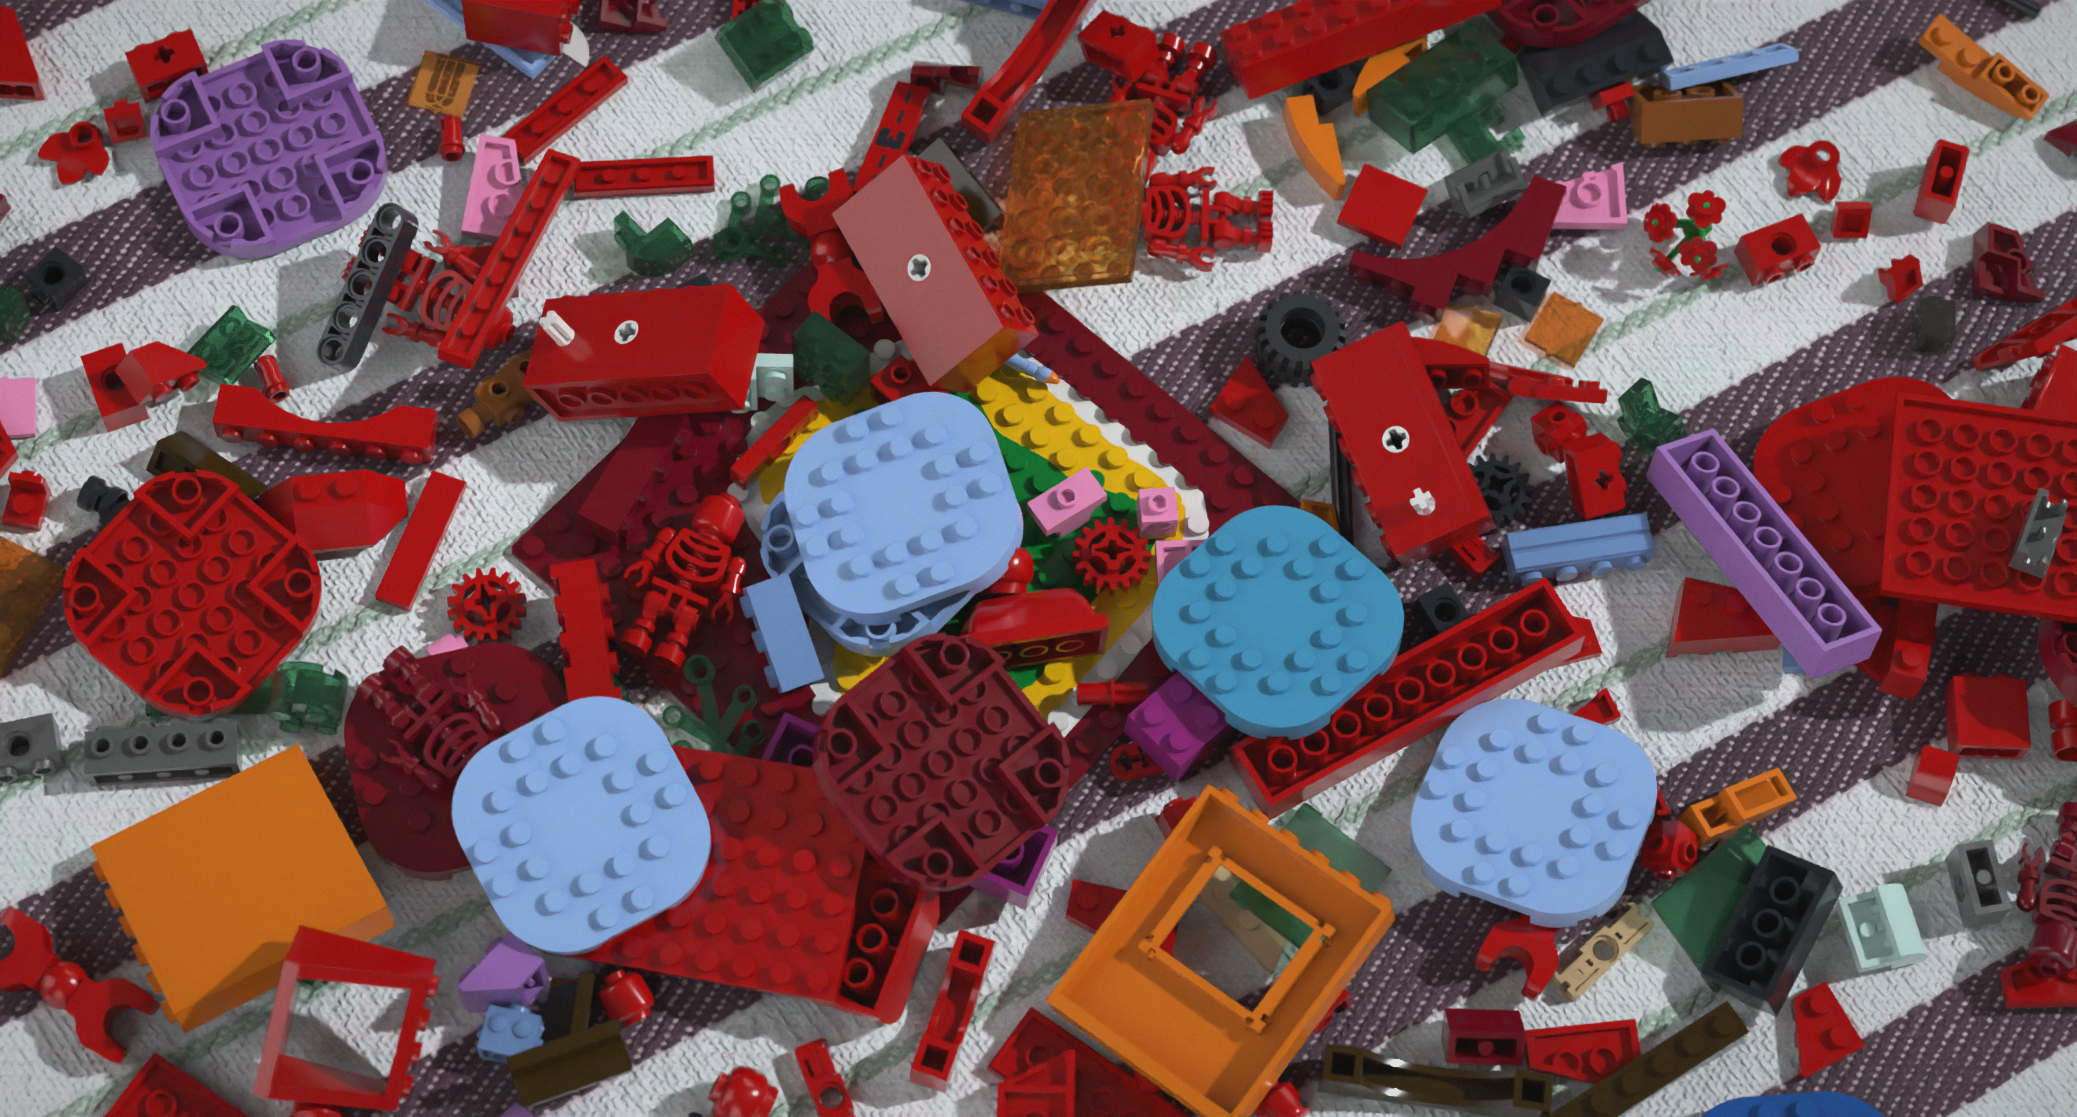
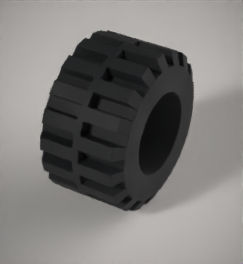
(1301, 313)

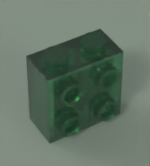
(765, 42)
(830, 359)

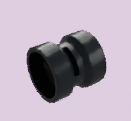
(100, 497)

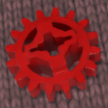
(1098, 556)
(470, 610)

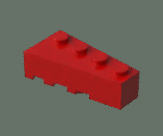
(585, 630)

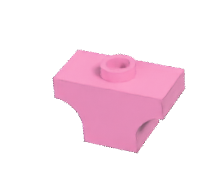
(1067, 504)

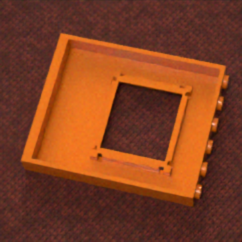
(1173, 1020)

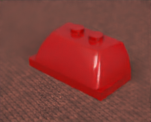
(1038, 627)
(885, 946)

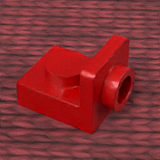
(26, 500)

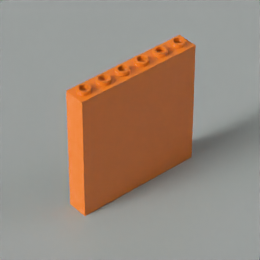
(228, 882)

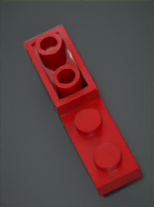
(1453, 365)

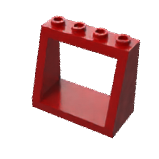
(343, 959)

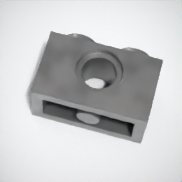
(44, 752)
(1978, 883)

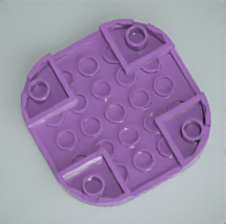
(269, 150)

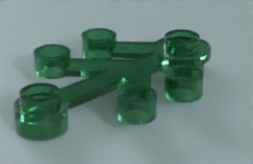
(765, 224)
(715, 731)

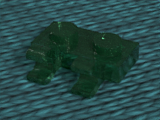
(1476, 141)

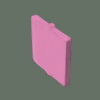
(18, 406)

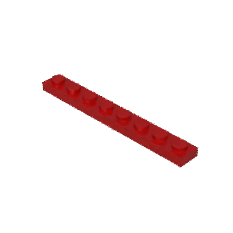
(509, 259)

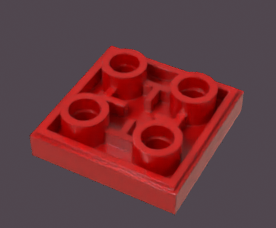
(1382, 206)

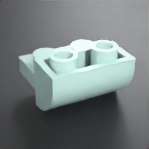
(770, 379)
(1881, 928)

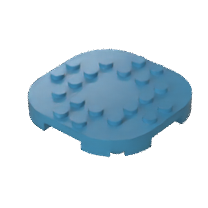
(1277, 621)

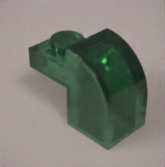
(653, 252)
(1644, 419)

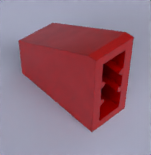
(17, 69)

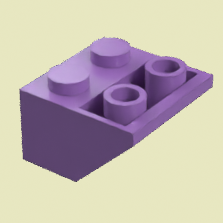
(504, 977)

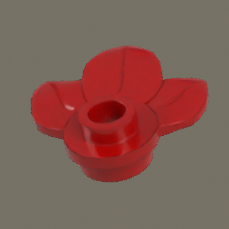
(73, 157)
(1811, 174)

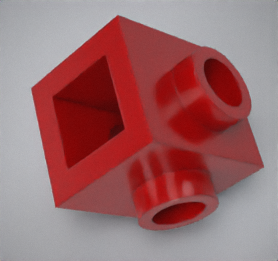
(1557, 426)
(1669, 849)

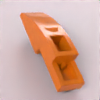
(1985, 76)

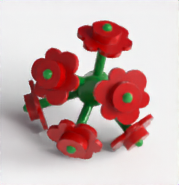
(1699, 254)

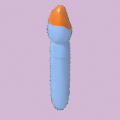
(1040, 373)

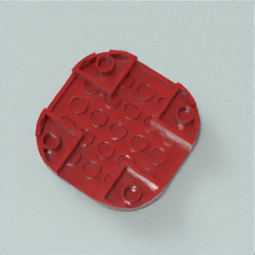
(1831, 474)
(192, 595)

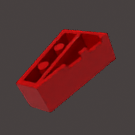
(1716, 619)

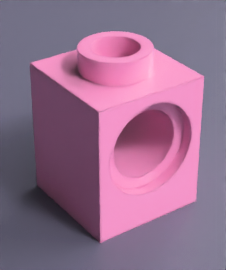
(1157, 512)

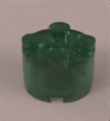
(307, 698)

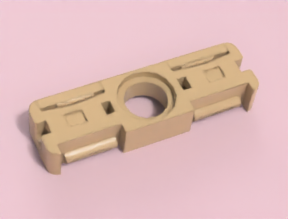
(1586, 968)

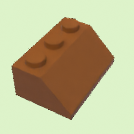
(1686, 114)

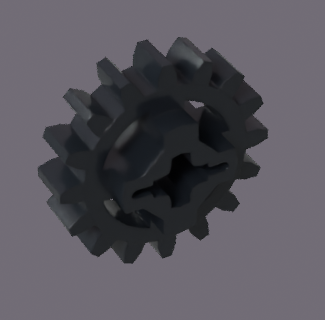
(1506, 480)

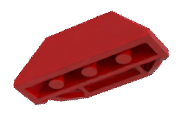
(338, 508)

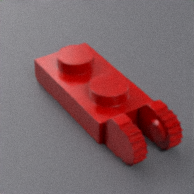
(1555, 390)

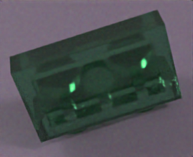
(231, 346)

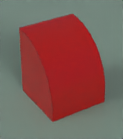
(1932, 775)

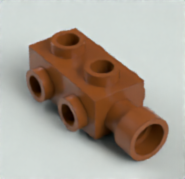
(497, 407)

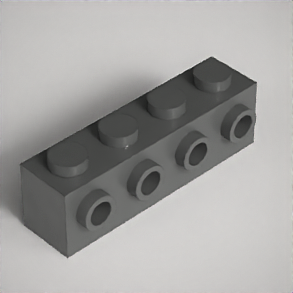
(162, 752)

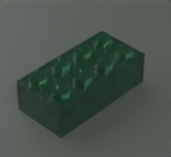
(1442, 87)

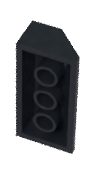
(1574, 74)
(1772, 929)

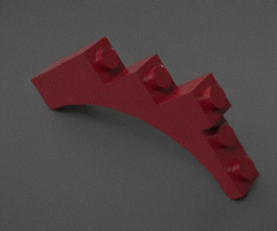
(1473, 267)

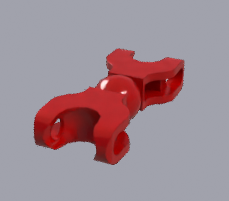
(839, 280)
(1527, 944)
(68, 987)

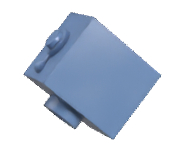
(508, 1032)

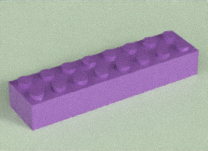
(1763, 553)

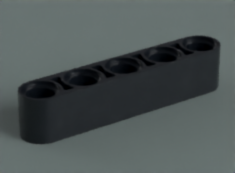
(366, 269)

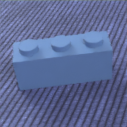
(781, 633)

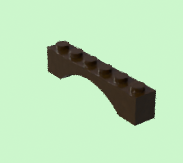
(1661, 1066)
(1378, 1077)

